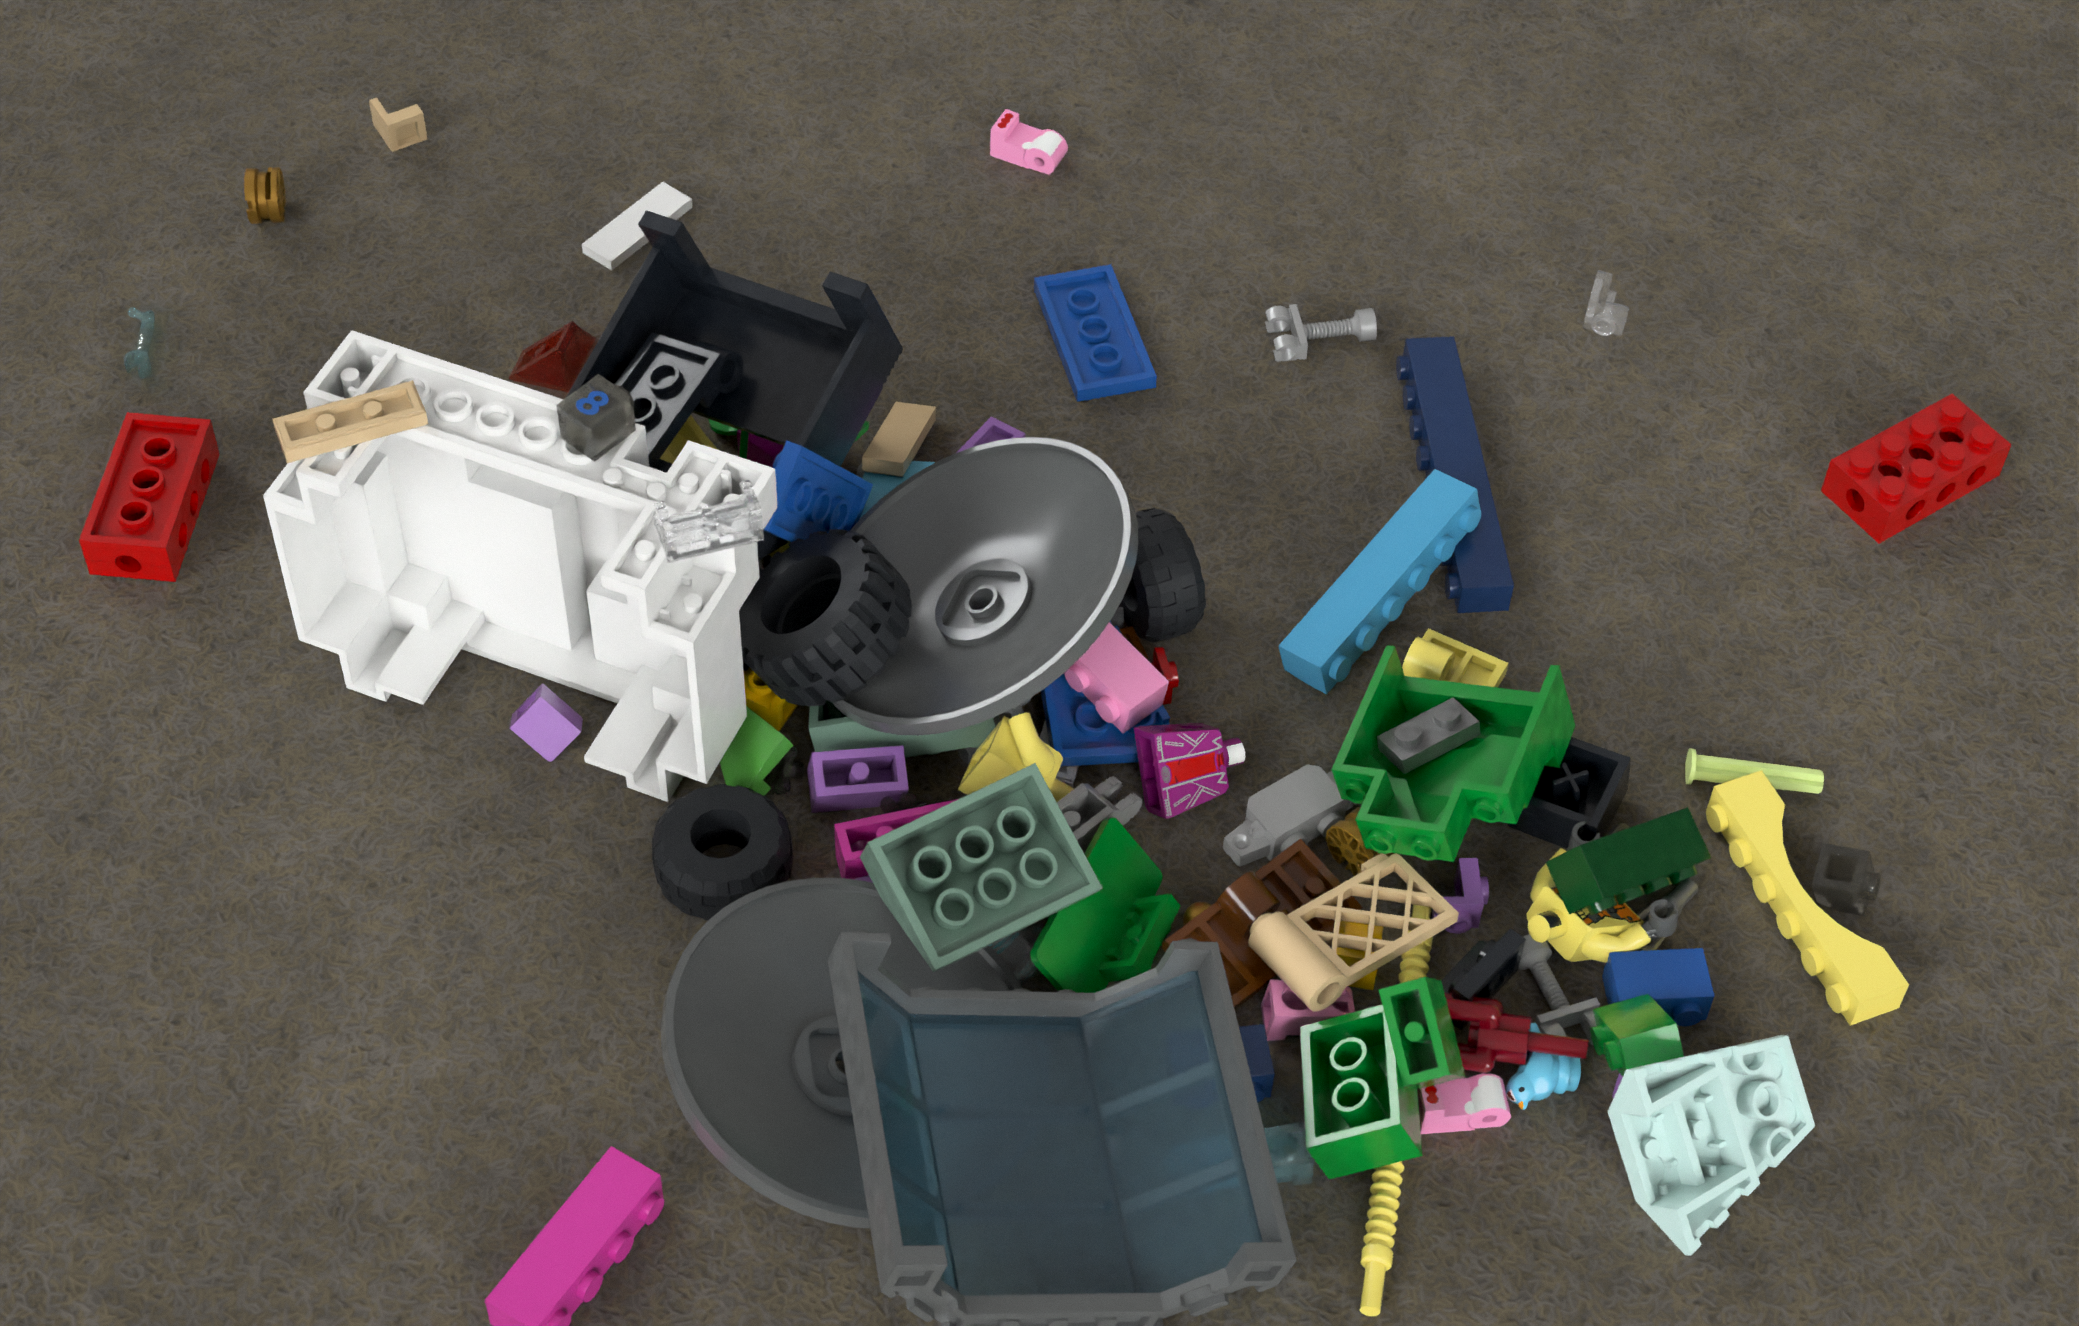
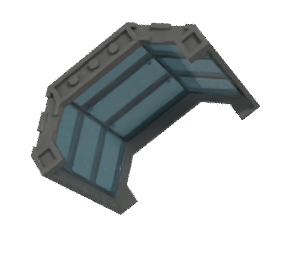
(1059, 1144)

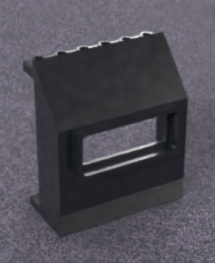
(806, 365)

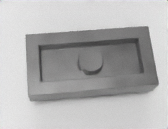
(1428, 735)

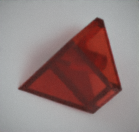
(554, 359)

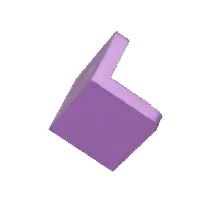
(546, 723)

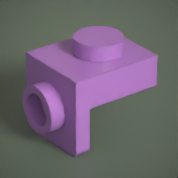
(1470, 894)

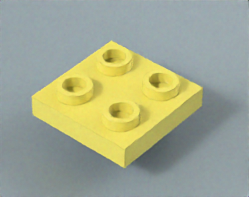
(1452, 661)

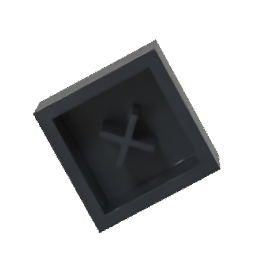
(1582, 789)

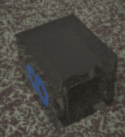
(596, 417)

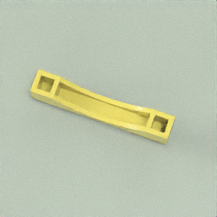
(1855, 972)

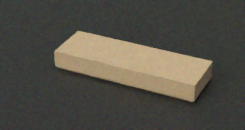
(350, 421)
(898, 439)

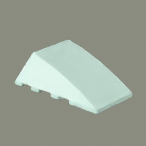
(1706, 1130)

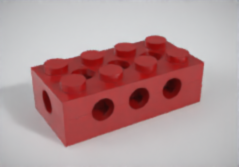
(150, 448)
(1937, 452)

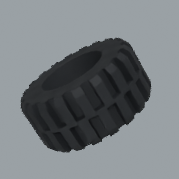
(824, 617)

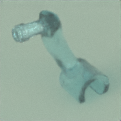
(140, 356)

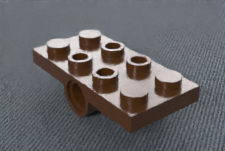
(1278, 886)

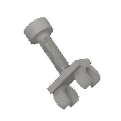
(1295, 346)
(1562, 1014)

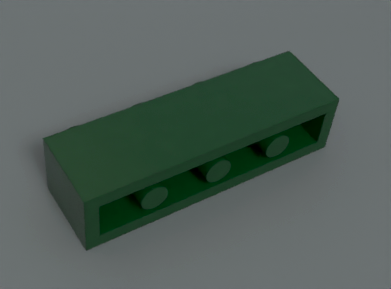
(1629, 863)

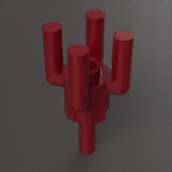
(1504, 1036)

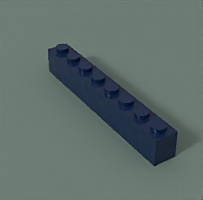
(1449, 442)

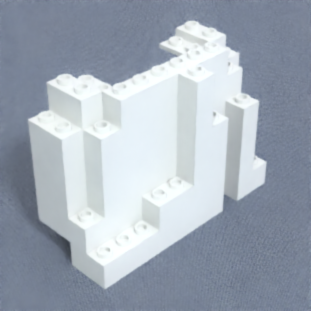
(523, 554)

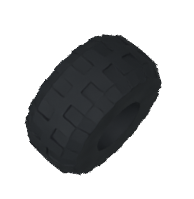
(1166, 582)
(719, 817)

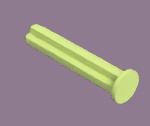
(1726, 769)

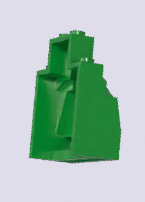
(1481, 779)

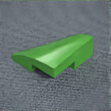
(753, 754)

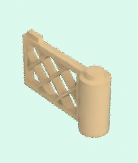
(1303, 954)

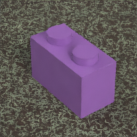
(856, 778)

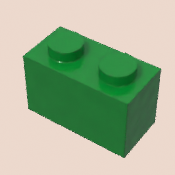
(1421, 1033)
(1635, 1034)

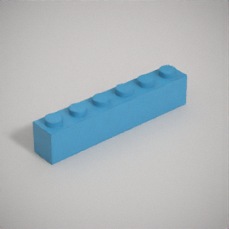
(1380, 581)

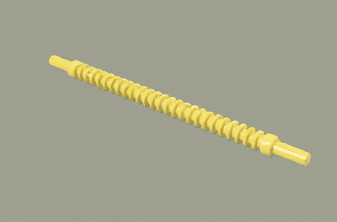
(1377, 1252)

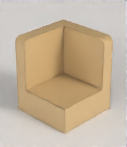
(400, 127)

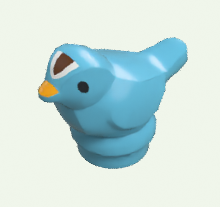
(1543, 1076)

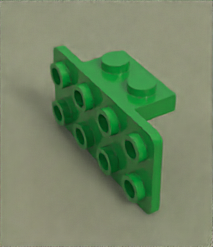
(1113, 930)

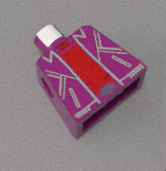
(1184, 765)

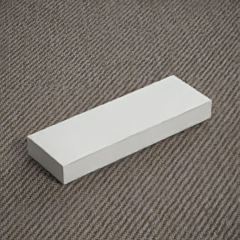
(623, 235)

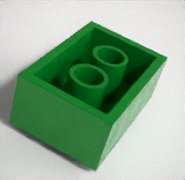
(1355, 1096)

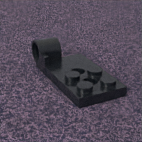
(672, 381)

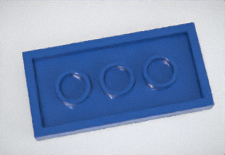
(1094, 333)
(814, 495)

